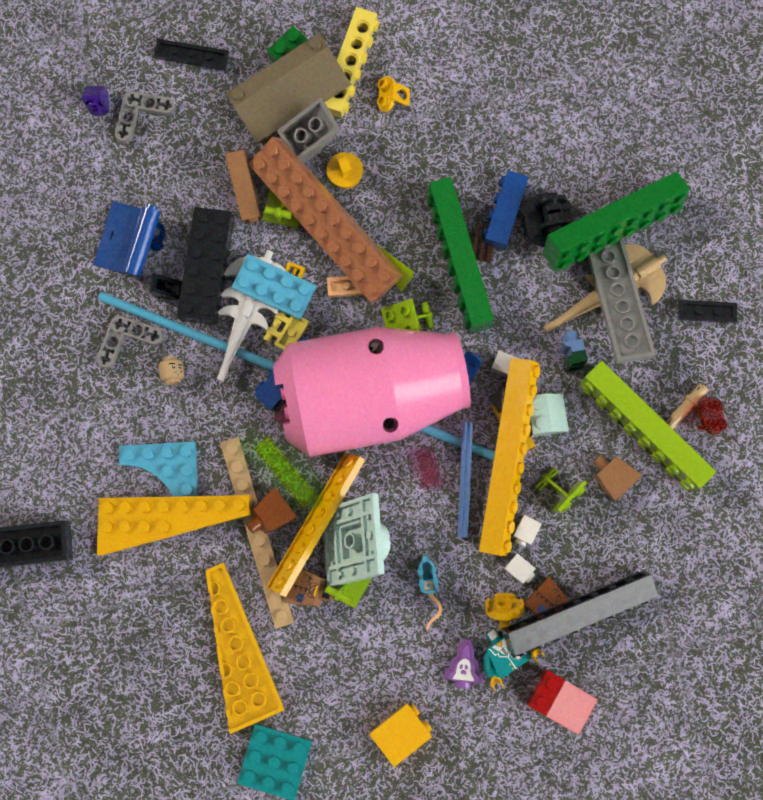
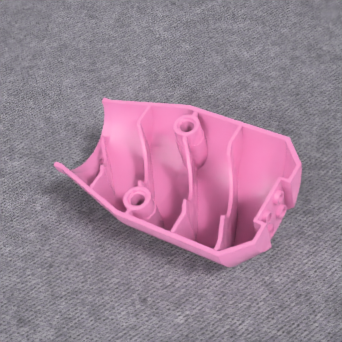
(345, 392)

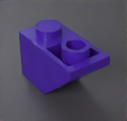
(96, 99)

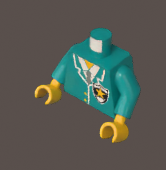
(501, 662)

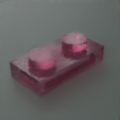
(428, 468)

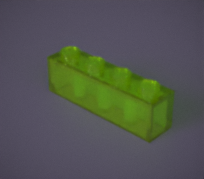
(286, 472)

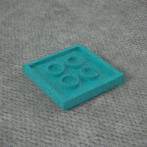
(274, 762)

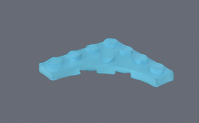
(171, 462)

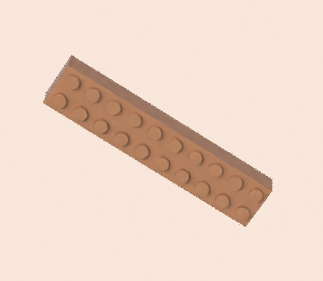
(325, 219)

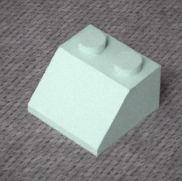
(548, 415)

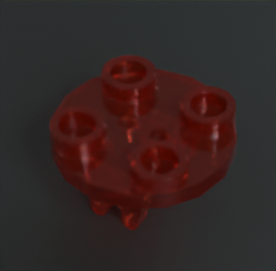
(711, 415)

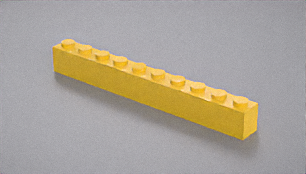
(509, 457)

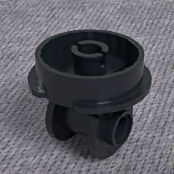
(545, 207)

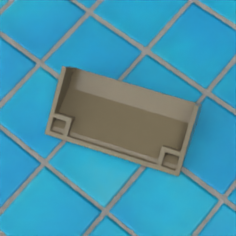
(288, 88)

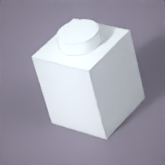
(502, 363)
(526, 531)
(520, 569)

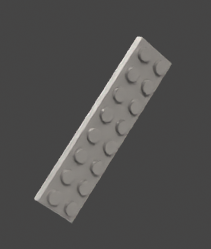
(621, 304)

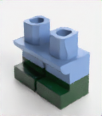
(574, 350)

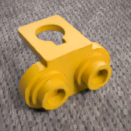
(388, 94)

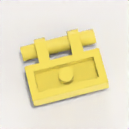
(291, 332)

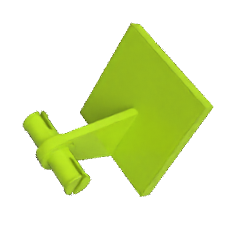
(277, 212)
(404, 316)
(564, 504)
(349, 593)

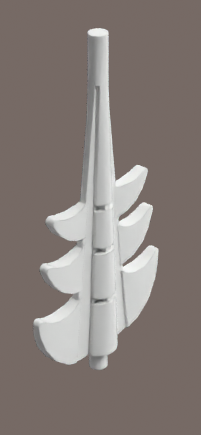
(244, 313)

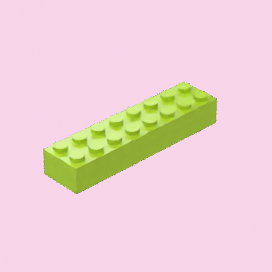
(647, 428)

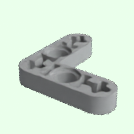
(134, 108)
(120, 334)

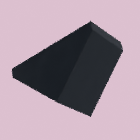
(165, 287)

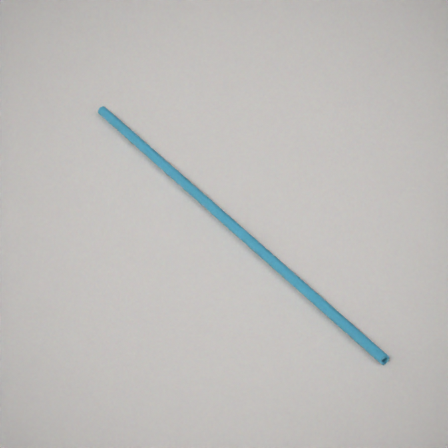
(258, 360)

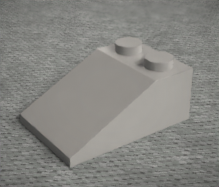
(309, 130)

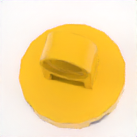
(344, 170)
(504, 608)

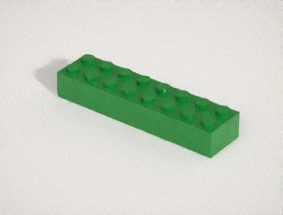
(615, 221)
(460, 255)

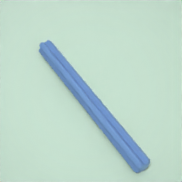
(465, 477)

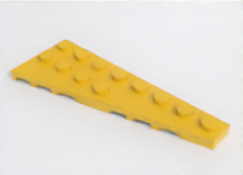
(144, 520)
(244, 673)

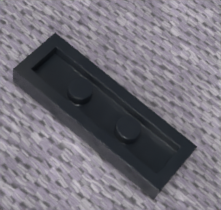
(707, 311)

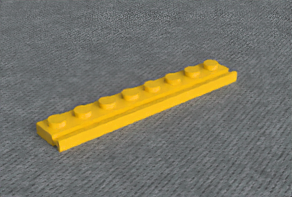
(315, 524)

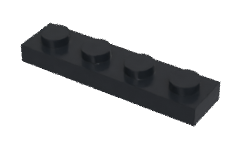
(191, 54)

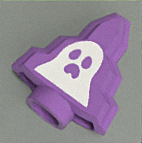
(464, 667)

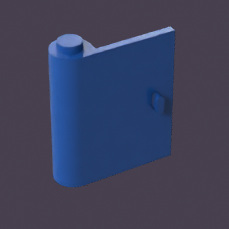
(127, 238)

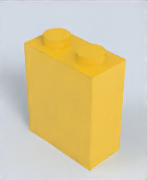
(401, 734)

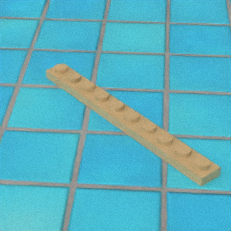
(259, 541)

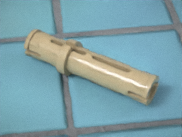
(688, 404)

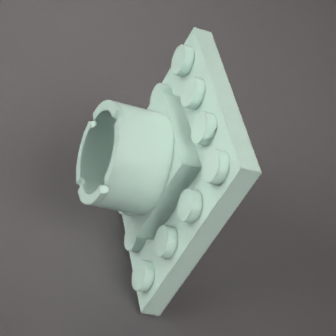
(355, 542)

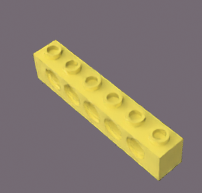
(361, 20)

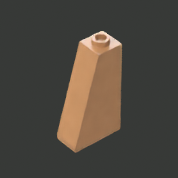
(244, 185)

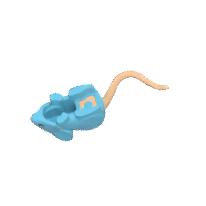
(429, 583)

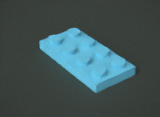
(274, 287)

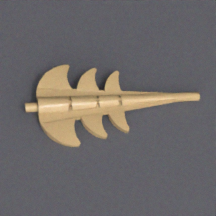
(647, 275)

